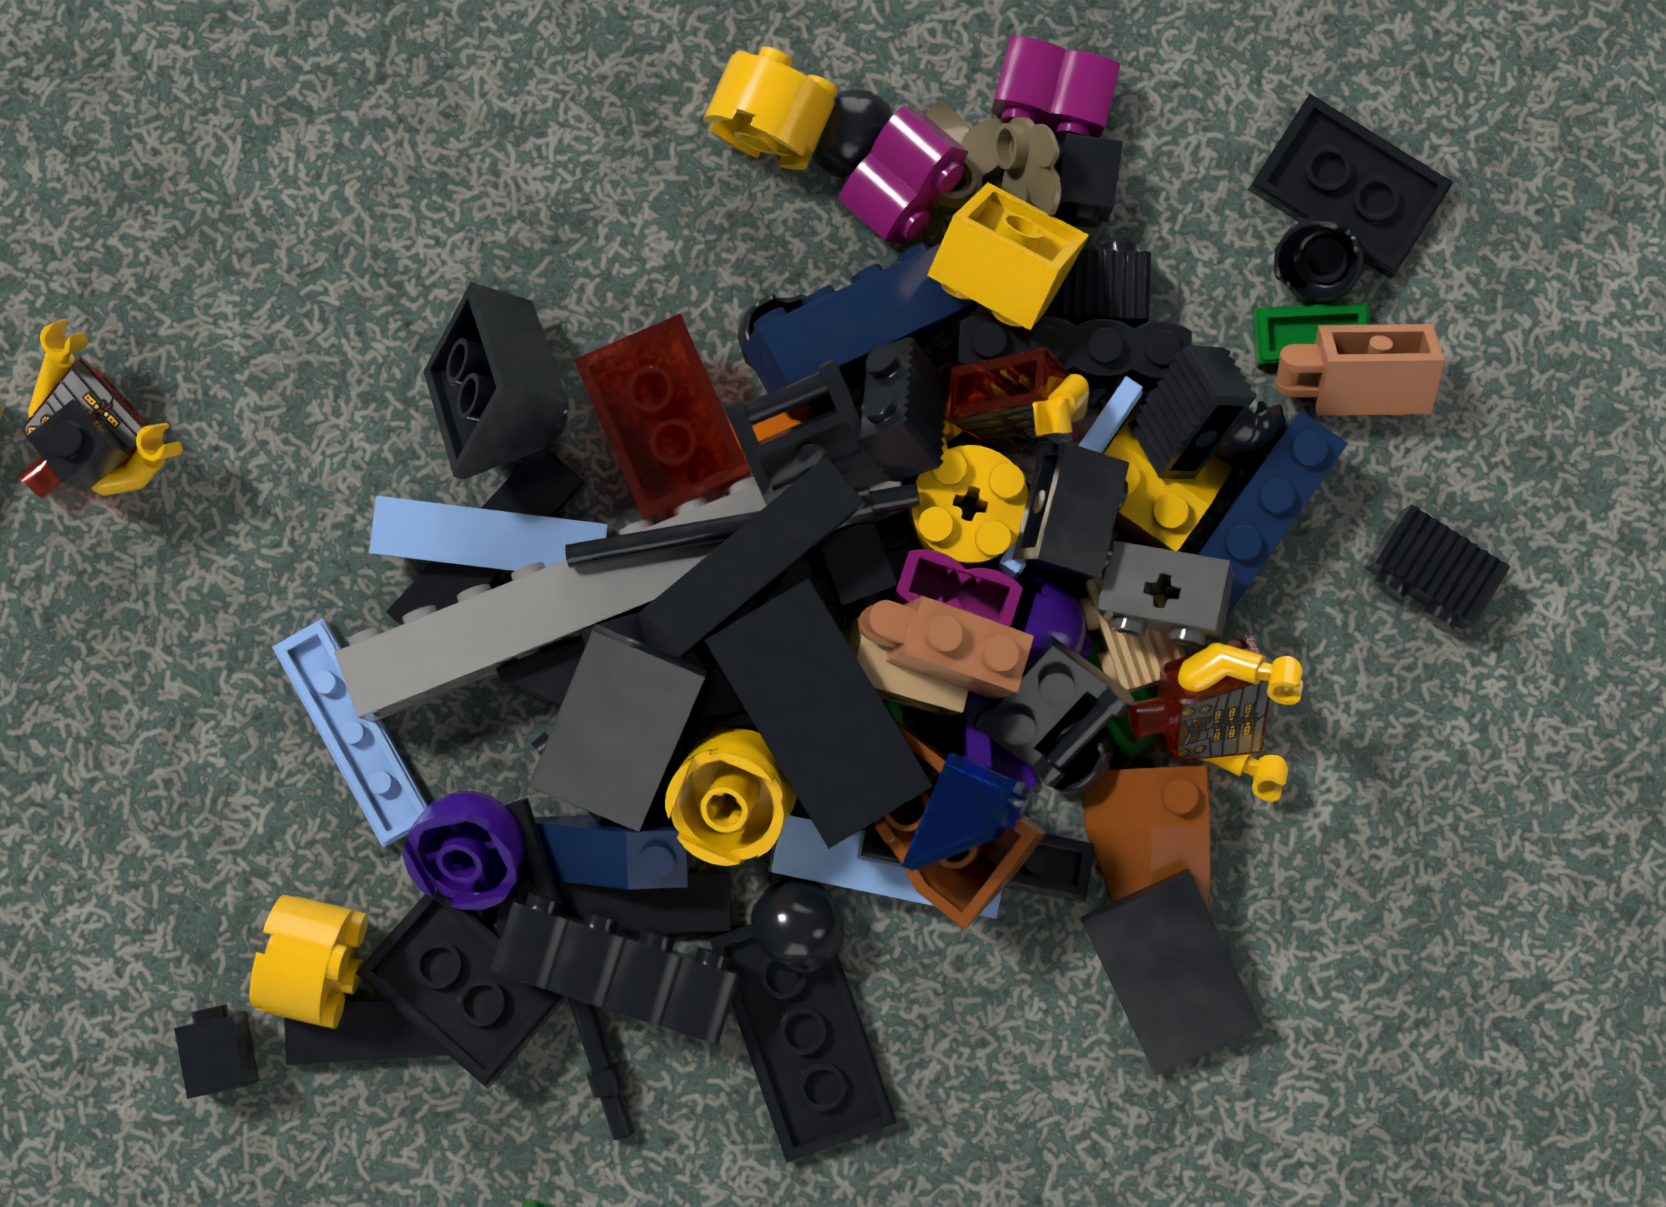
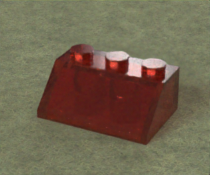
(662, 418)

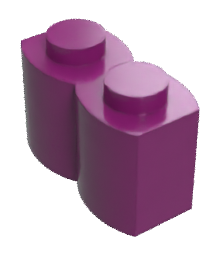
(1055, 87)
(903, 176)
(947, 581)

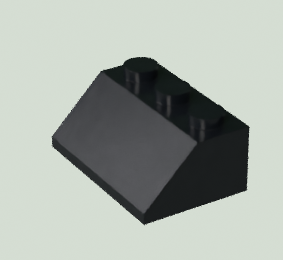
(494, 382)

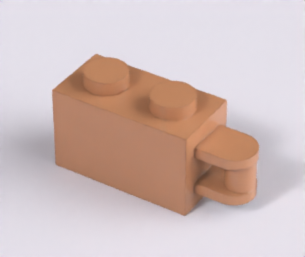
(1365, 369)
(949, 645)

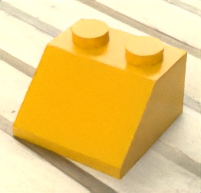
(1006, 256)
(1160, 509)

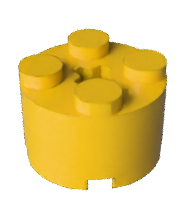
(770, 107)
(998, 491)
(712, 821)
(308, 961)

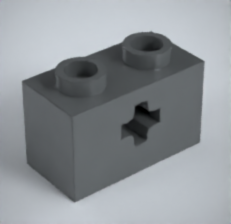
(1143, 571)

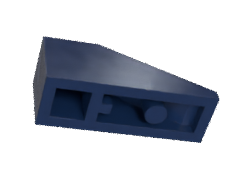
(614, 854)

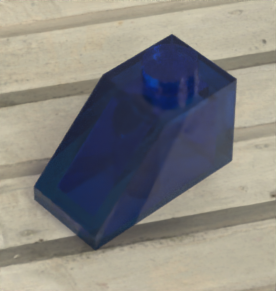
(965, 812)

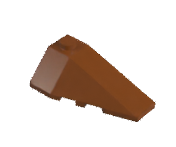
(1150, 827)
(968, 881)

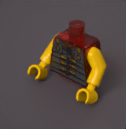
(67, 379)
(1016, 401)
(1218, 708)

